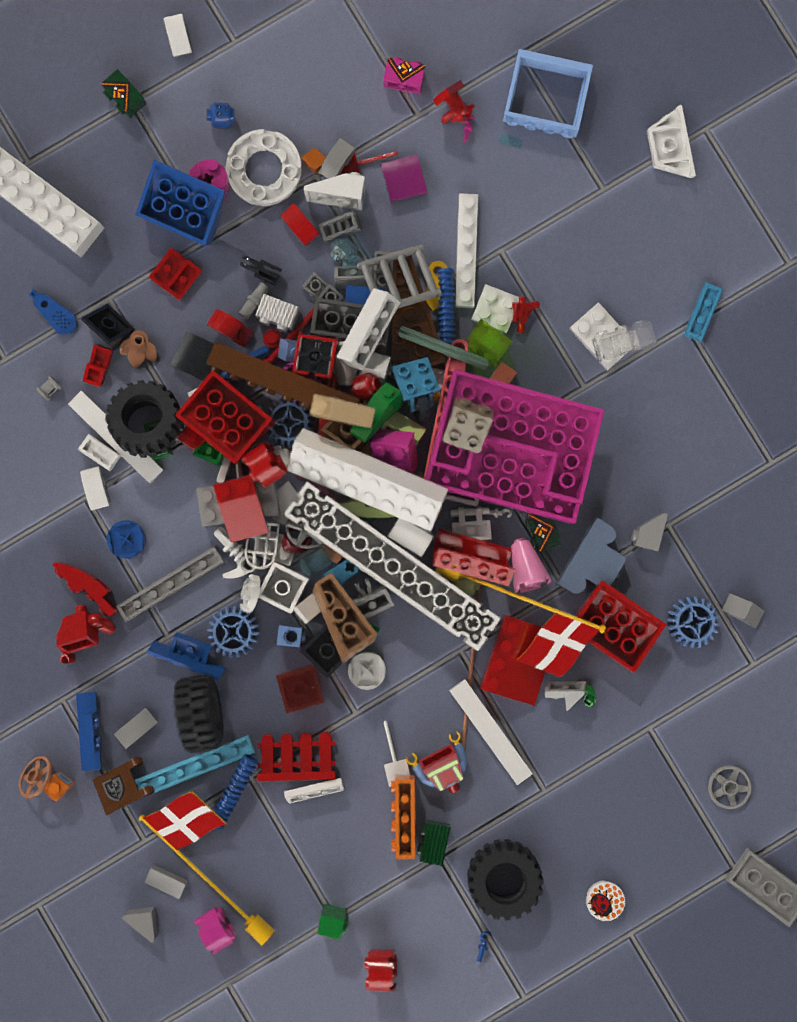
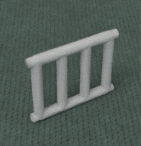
(400, 255)

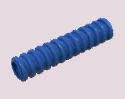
(447, 305)
(235, 787)

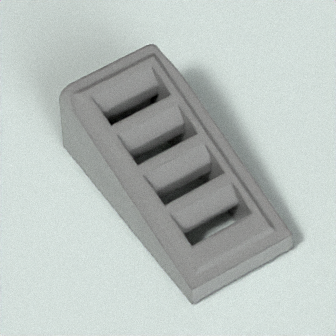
(344, 217)

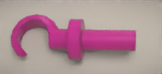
(467, 128)

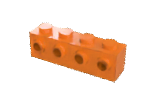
(404, 816)

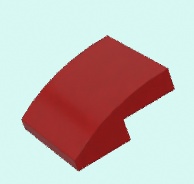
(175, 274)

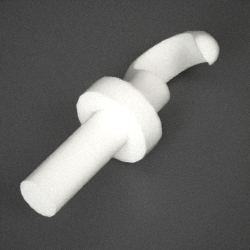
(496, 512)

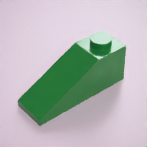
(386, 403)

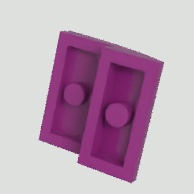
(403, 178)

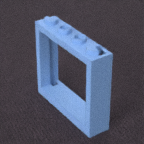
(555, 65)

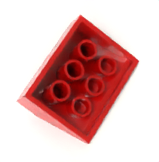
(225, 418)
(628, 629)
(503, 672)

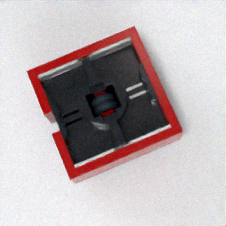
(315, 356)

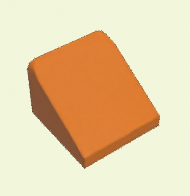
(313, 160)

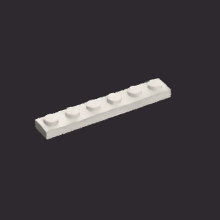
(466, 250)

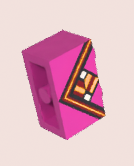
(404, 75)

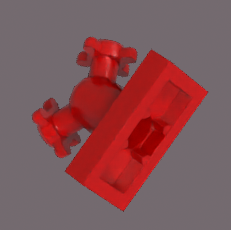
(457, 106)

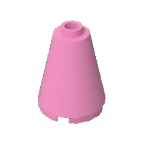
(528, 567)

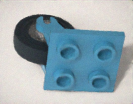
(417, 386)

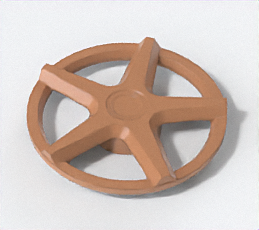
(35, 776)

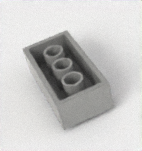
(210, 511)

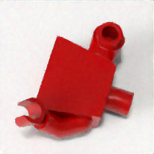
(80, 632)

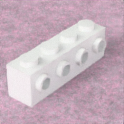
(368, 329)

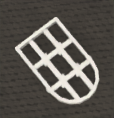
(266, 548)

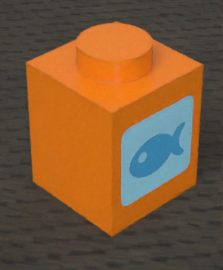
(58, 785)

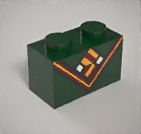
(123, 93)

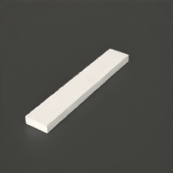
(96, 419)
(490, 732)

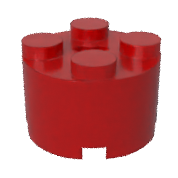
(265, 464)
(381, 970)

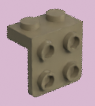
(468, 425)

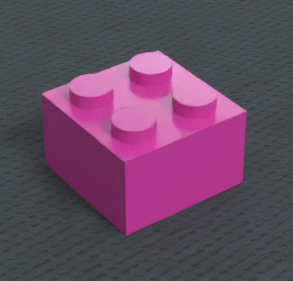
(395, 449)

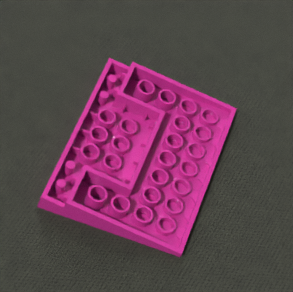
(532, 454)

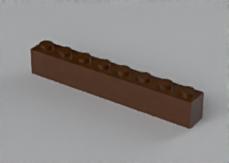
(270, 377)

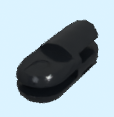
(260, 269)

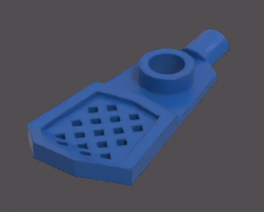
(51, 311)

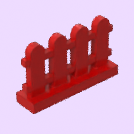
(305, 764)

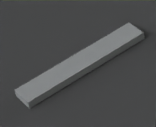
(170, 584)

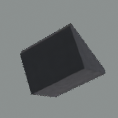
(108, 325)

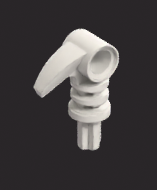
(236, 551)

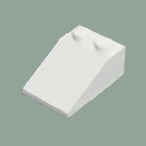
(338, 191)

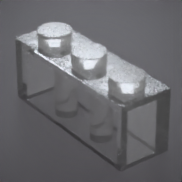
(624, 340)

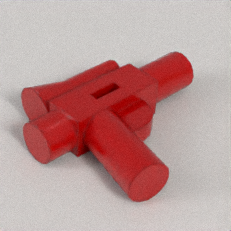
(521, 311)

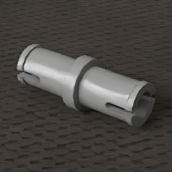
(253, 301)

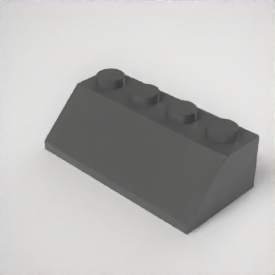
(335, 320)

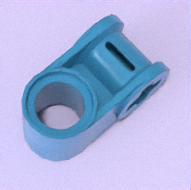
(341, 573)

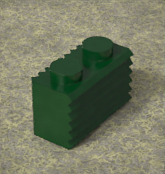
(434, 842)

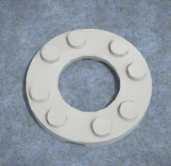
(263, 141)

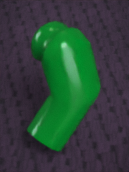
(589, 696)

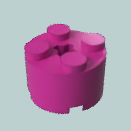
(211, 170)
(214, 930)

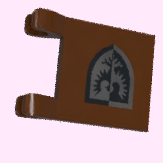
(118, 787)

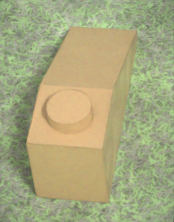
(342, 411)

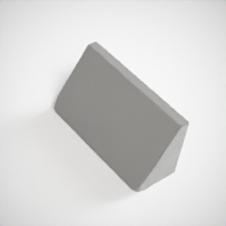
(349, 276)
(166, 881)

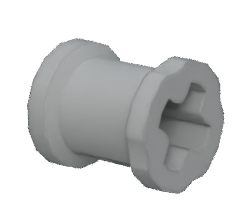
(49, 388)

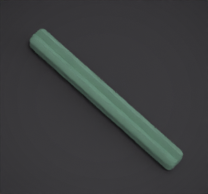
(444, 348)

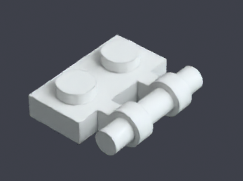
(476, 529)

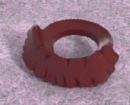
(288, 546)

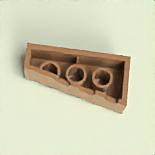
(344, 620)

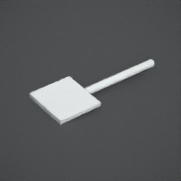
(396, 767)

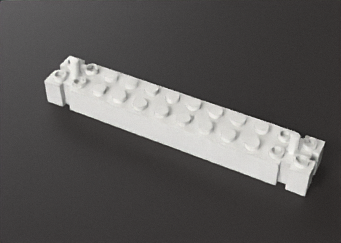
(392, 566)

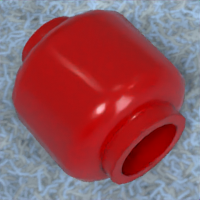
(365, 386)

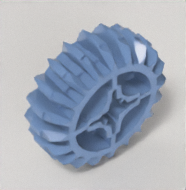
(288, 413)
(226, 626)
(696, 628)

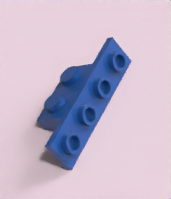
(187, 653)
(89, 731)

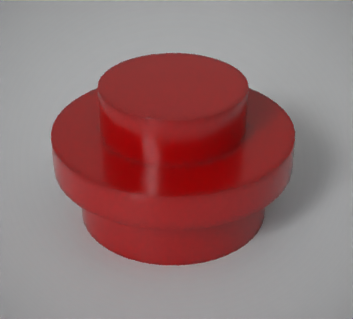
(272, 338)

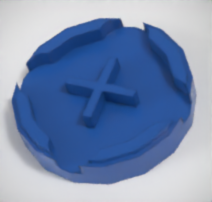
(126, 539)

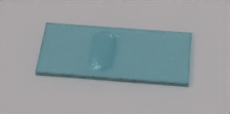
(511, 141)

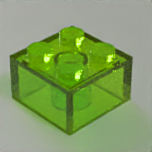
(488, 342)

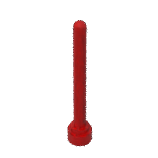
(292, 336)

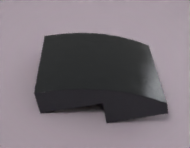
(193, 355)

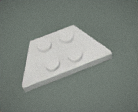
(671, 144)

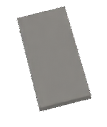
(765, 886)

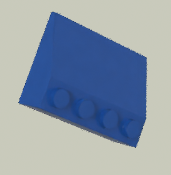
(181, 203)

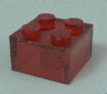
(300, 688)

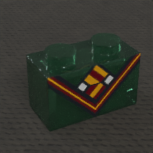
(543, 532)

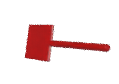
(353, 164)

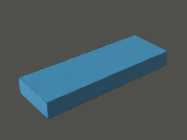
(703, 312)

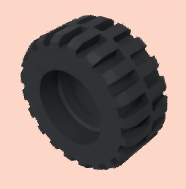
(130, 400)
(198, 713)
(511, 904)

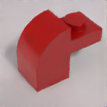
(230, 327)

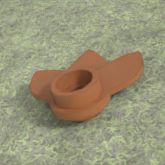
(138, 352)

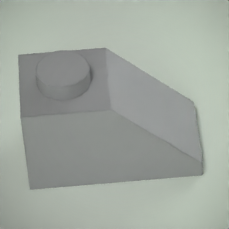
(650, 533)

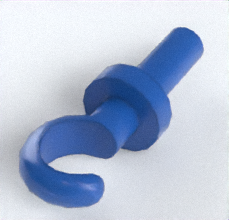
(483, 946)

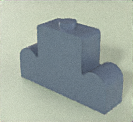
(592, 559)

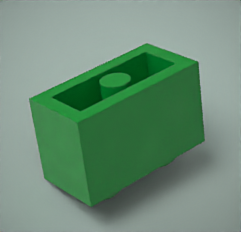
(332, 922)

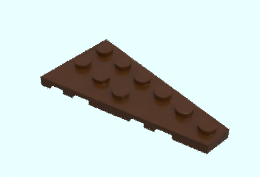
(414, 317)

